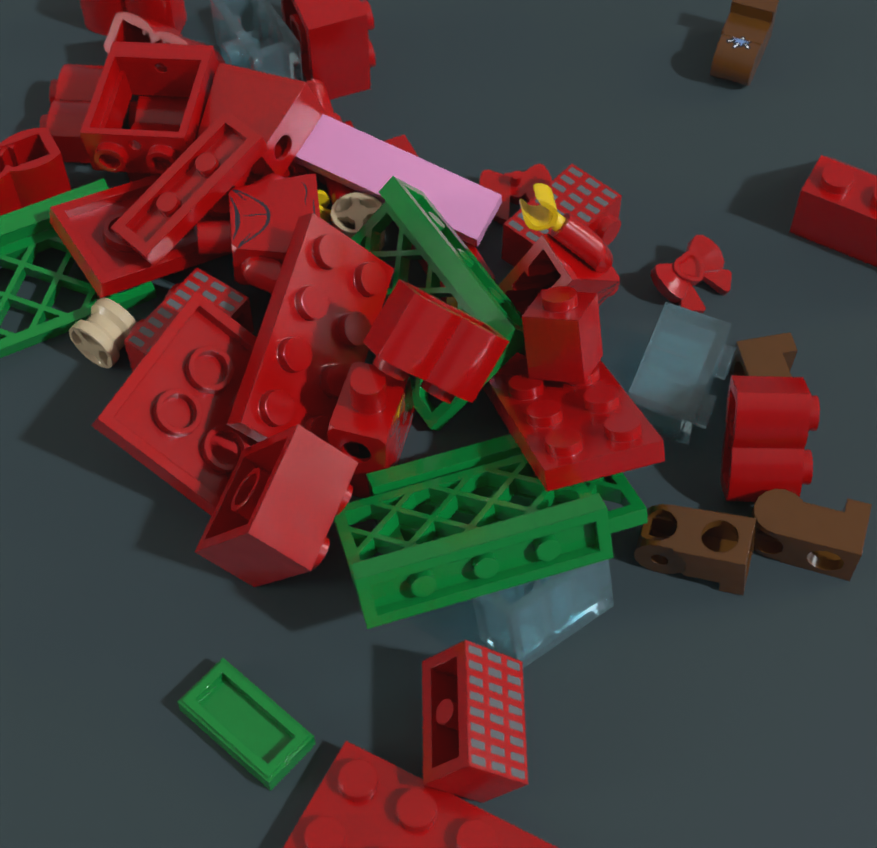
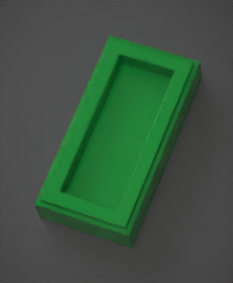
(246, 723)

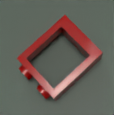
(134, 70)

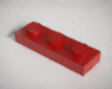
(190, 187)

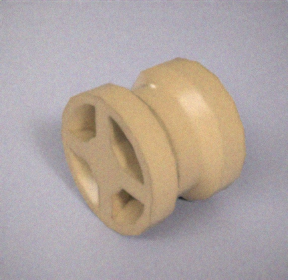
(353, 212)
(103, 332)

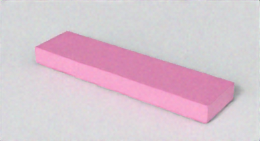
(369, 163)

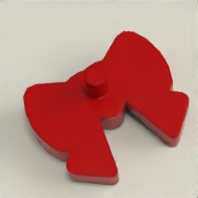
(514, 186)
(700, 262)

